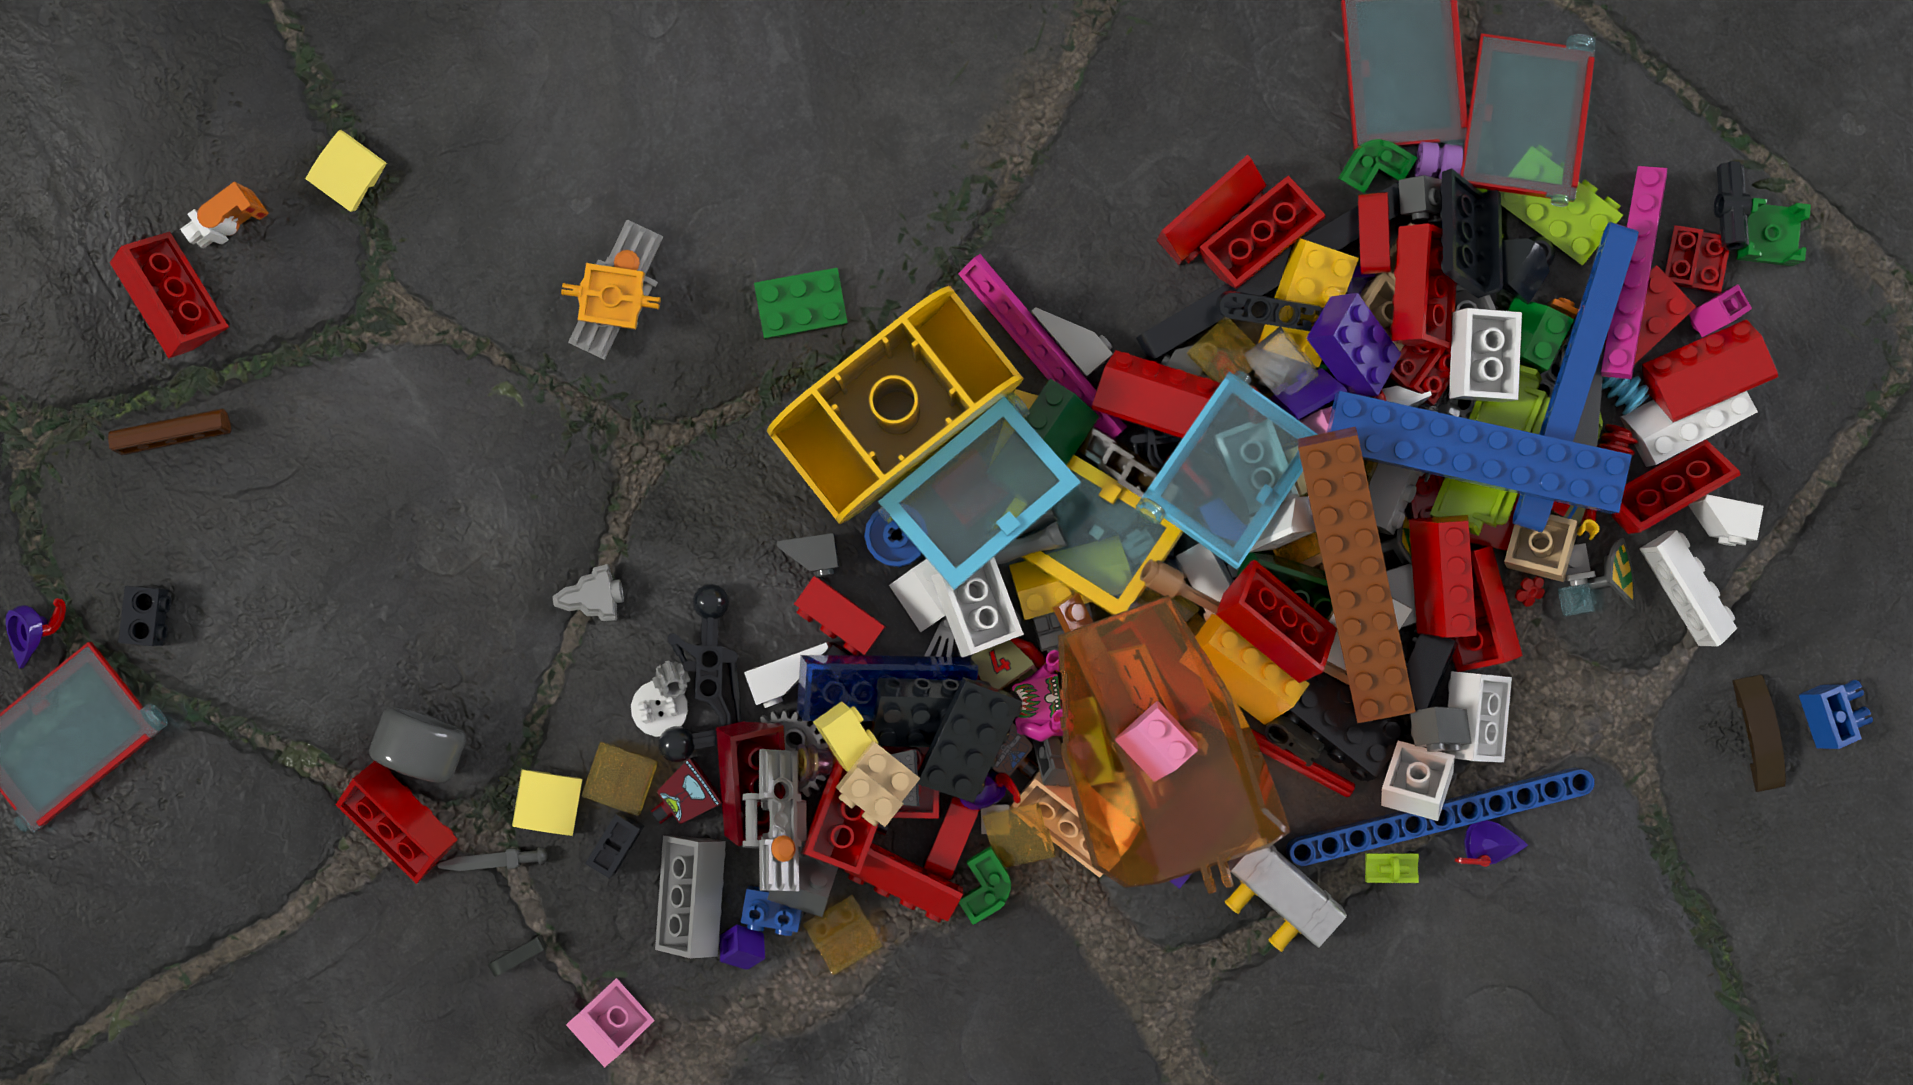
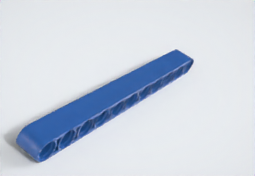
(1583, 355)
(1453, 817)

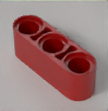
(1374, 233)
(951, 839)

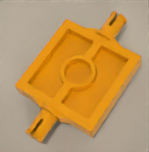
(611, 296)

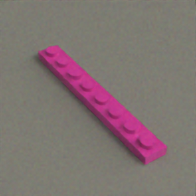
(1628, 314)
(1032, 337)

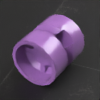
(1434, 160)

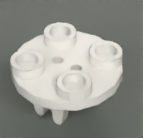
(646, 712)

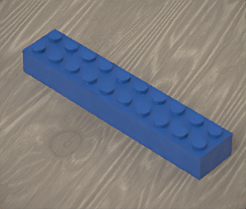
(1484, 453)

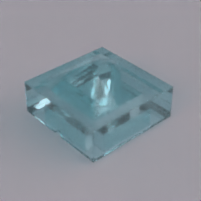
(1575, 599)

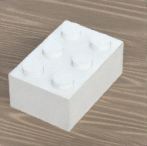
(1485, 355)
(979, 610)

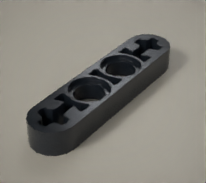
(1272, 310)

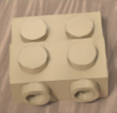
(877, 785)

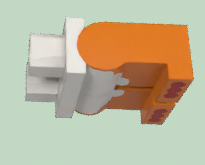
(223, 215)

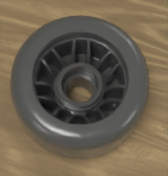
(417, 745)

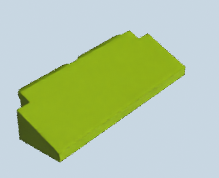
(1487, 503)

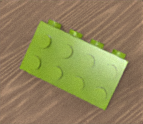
(1571, 228)

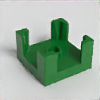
(1775, 233)

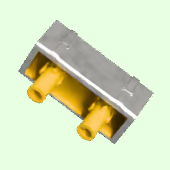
(1289, 893)

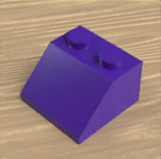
(1310, 398)

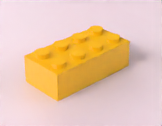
(1312, 278)

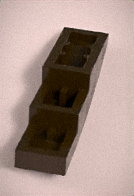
(1119, 461)

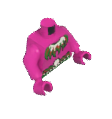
(1041, 702)

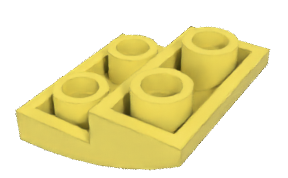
(346, 170)
(547, 802)

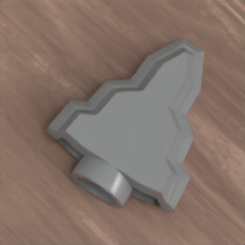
(593, 595)

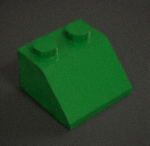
(1541, 333)

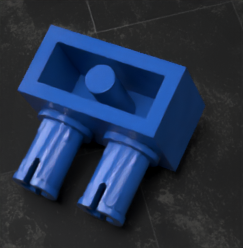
(1831, 715)
(762, 913)

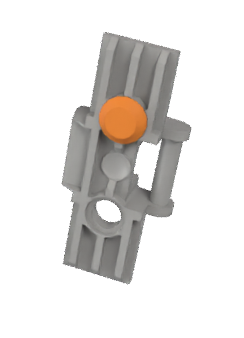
(632, 251)
(787, 821)

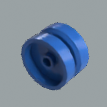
(884, 548)

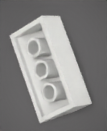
(1662, 438)
(1689, 589)

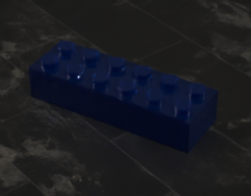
(853, 679)

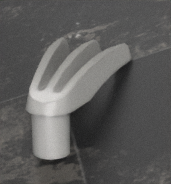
(945, 632)

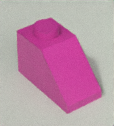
(1719, 311)

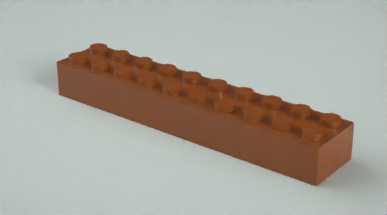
(1356, 574)

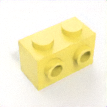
(844, 734)

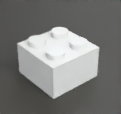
(1417, 780)

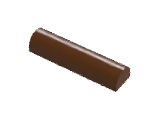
(169, 432)

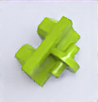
(1391, 867)

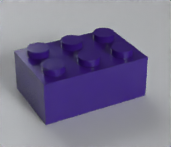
(1354, 345)

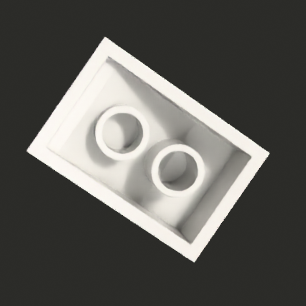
(777, 678)

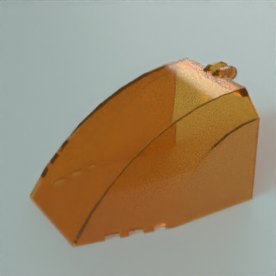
(1194, 817)

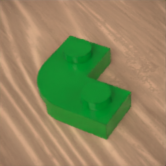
(1373, 156)
(994, 886)

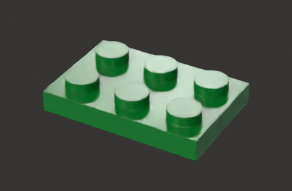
(800, 303)

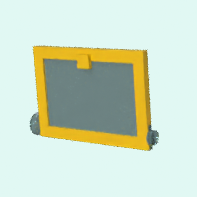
(1104, 541)

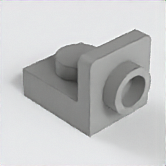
(1579, 566)

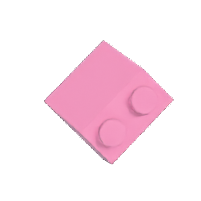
(1157, 742)
(610, 1022)

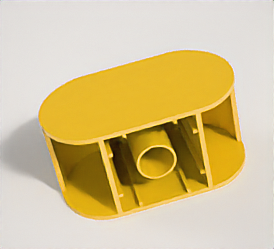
(893, 404)

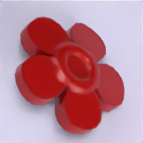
(1531, 590)

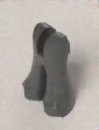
(1046, 539)

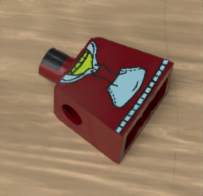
(686, 794)

